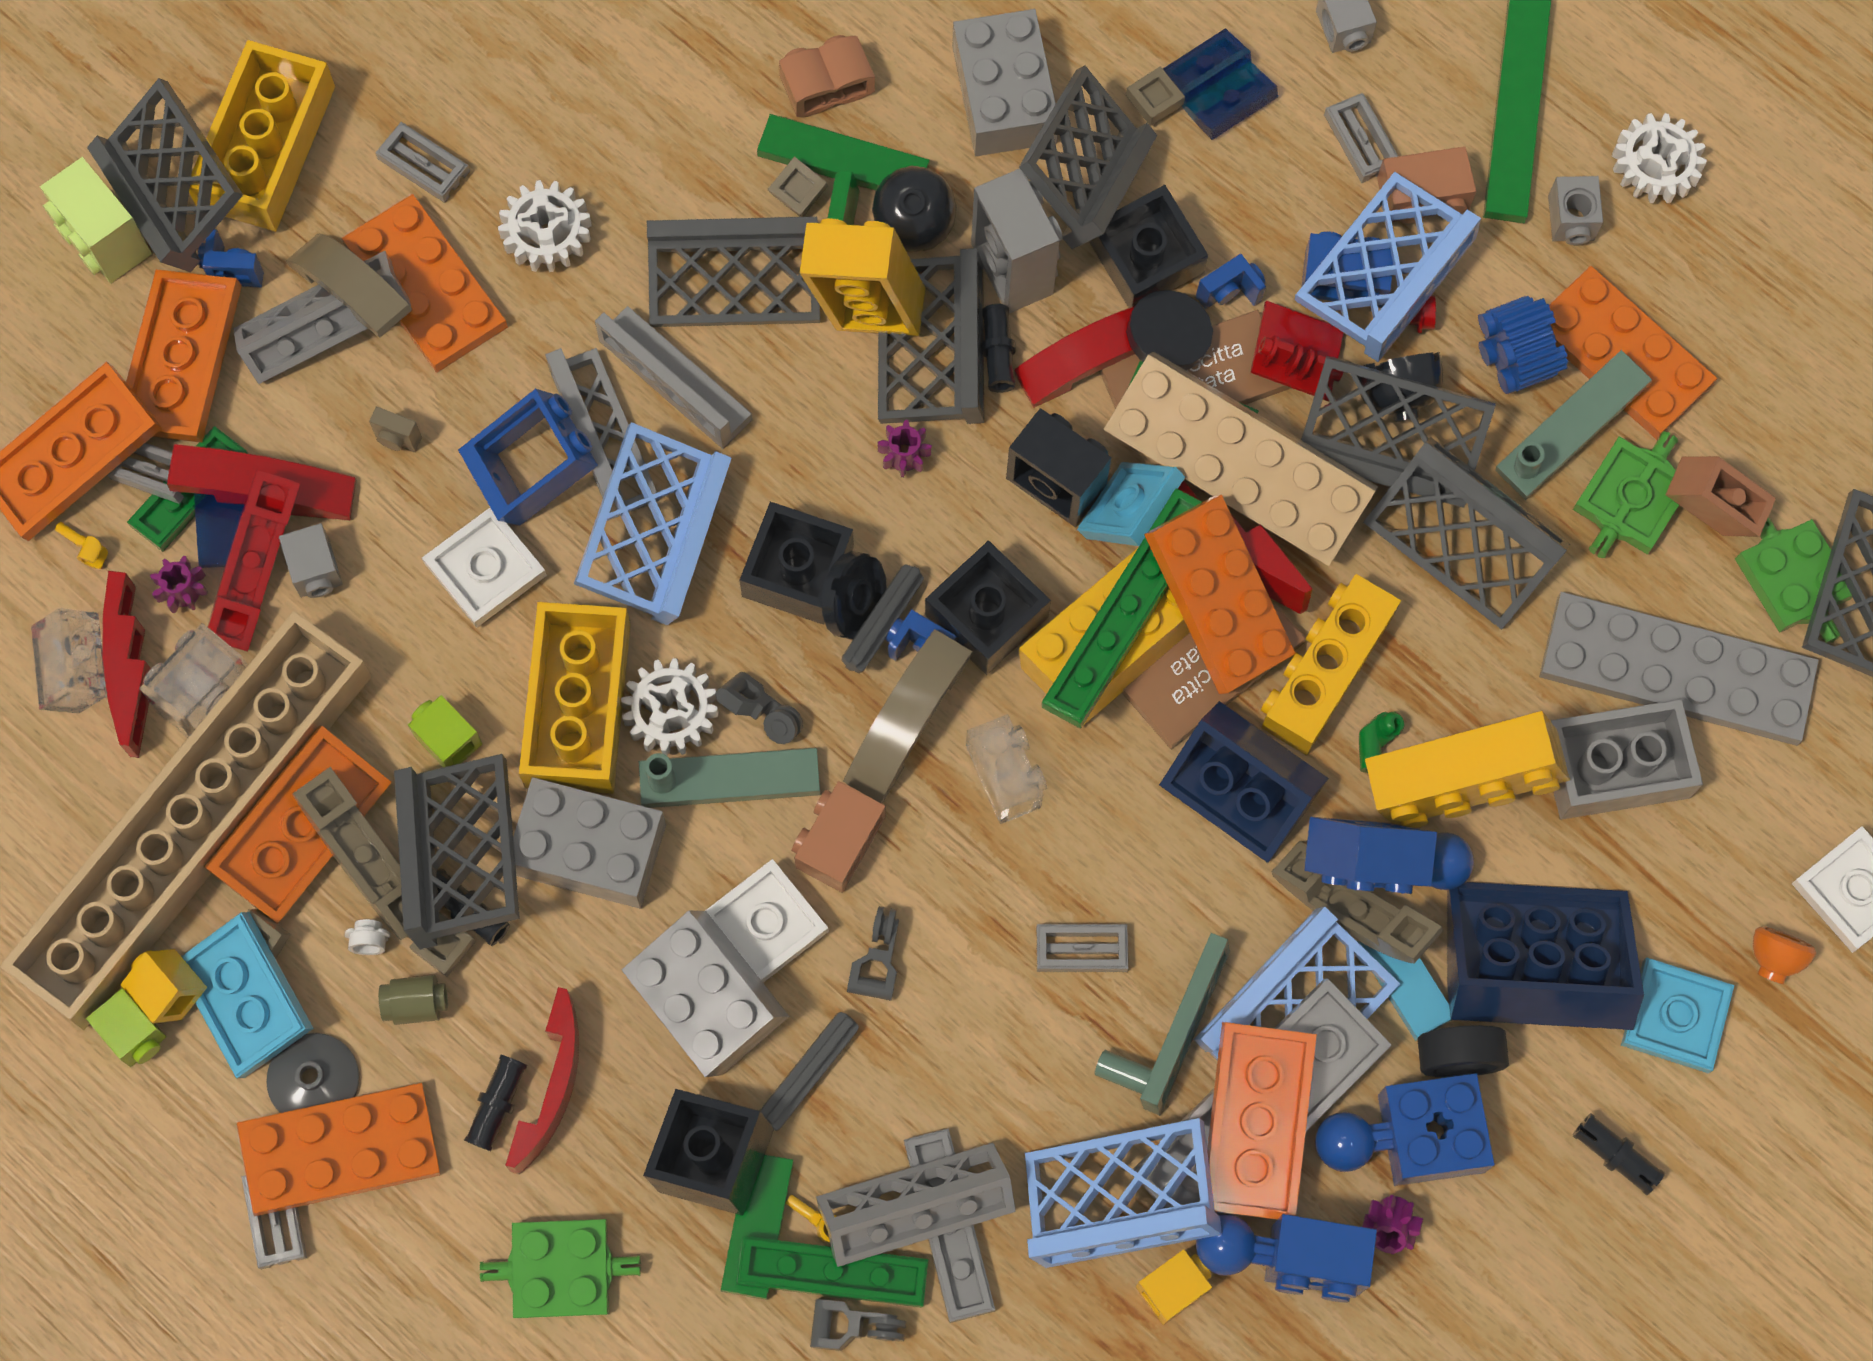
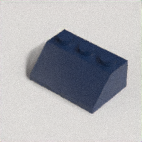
(1243, 781)

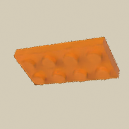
(446, 301)
(1600, 321)
(182, 349)
(71, 450)
(1220, 594)
(274, 846)
(1259, 1119)
(337, 1149)

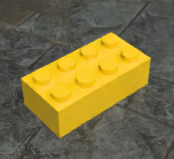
(267, 129)
(862, 277)
(1052, 646)
(575, 696)
(1468, 770)

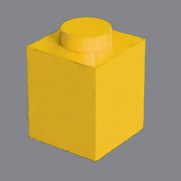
(163, 985)
(1175, 1285)

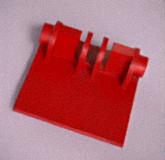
(1294, 349)

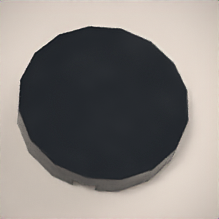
(1171, 327)
(851, 593)

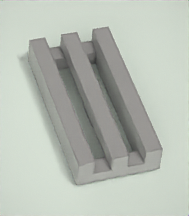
(1346, 141)
(449, 181)
(143, 483)
(1082, 965)
(282, 1256)

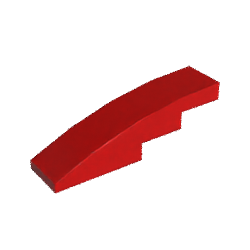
(231, 473)
(1276, 571)
(122, 664)

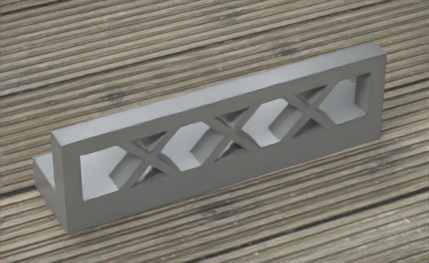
(303, 327)
(561, 373)
(673, 376)
(920, 1209)

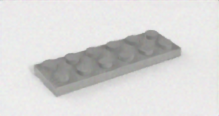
(1665, 661)
(1343, 1053)

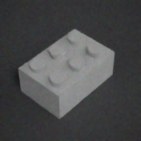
(1003, 80)
(1015, 239)
(1626, 759)
(587, 842)
(705, 993)

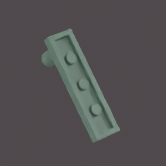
(1573, 425)
(728, 777)
(1158, 1082)

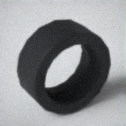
(1463, 1051)

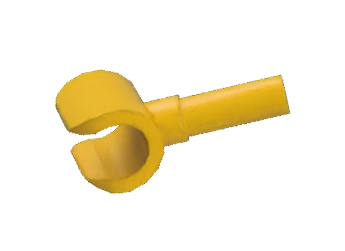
(91, 552)
(813, 1216)

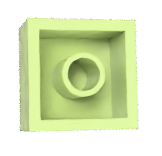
(94, 221)

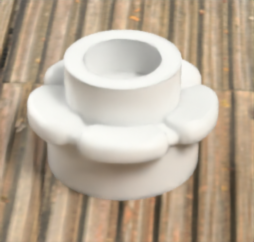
(367, 937)

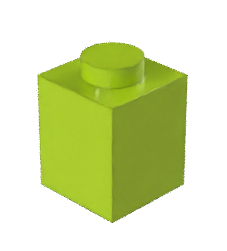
(444, 732)
(126, 1029)

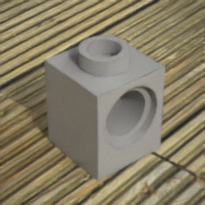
(1346, 23)
(1579, 194)
(311, 561)

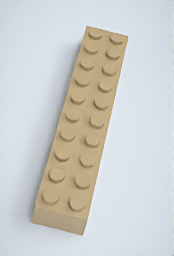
(162, 843)

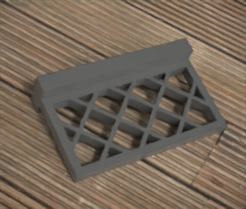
(1107, 177)
(146, 197)
(726, 236)
(968, 338)
(1374, 463)
(1491, 504)
(1825, 599)
(418, 857)

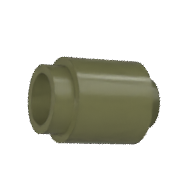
(412, 1000)

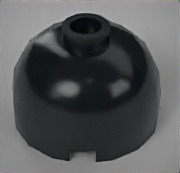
(917, 206)
(1420, 368)

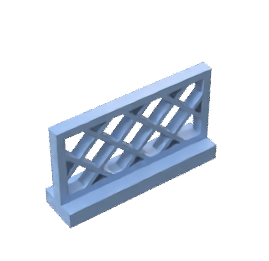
(1417, 286)
(689, 531)
(1284, 965)
(1115, 1233)

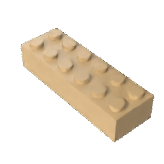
(1241, 457)

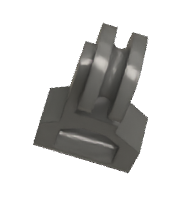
(782, 721)
(886, 926)
(885, 1325)

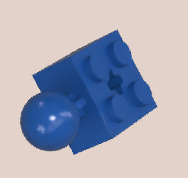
(1385, 856)
(1415, 1155)
(1297, 1255)

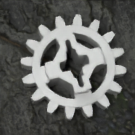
(1658, 159)
(524, 226)
(662, 723)

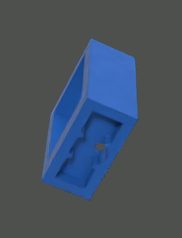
(491, 474)

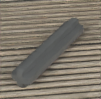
(882, 618)
(809, 1070)

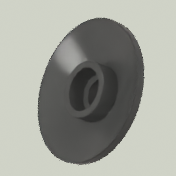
(335, 1067)

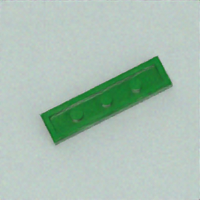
(829, 151)
(814, 1271)

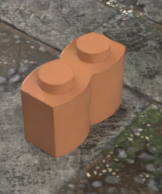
(826, 75)

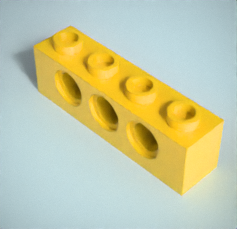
(1302, 724)

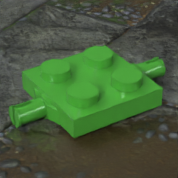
(1630, 495)
(1788, 575)
(560, 1268)

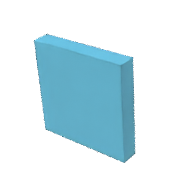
(1130, 503)
(1680, 1016)

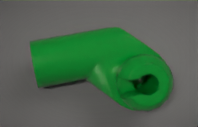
(1377, 734)

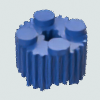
(1521, 343)

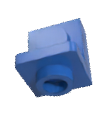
(232, 264)
(1225, 282)
(914, 629)

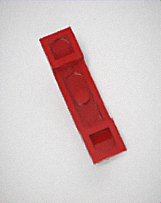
(1075, 358)
(252, 558)
(531, 1138)

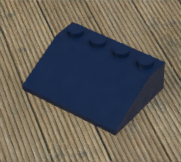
(1542, 956)

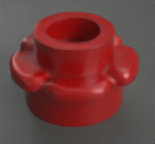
(1426, 316)

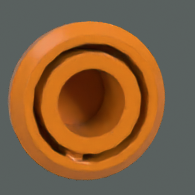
(1780, 954)

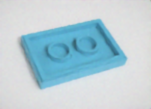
(246, 996)

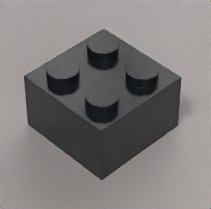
(1150, 247)
(1058, 466)
(793, 561)
(988, 606)
(709, 1152)

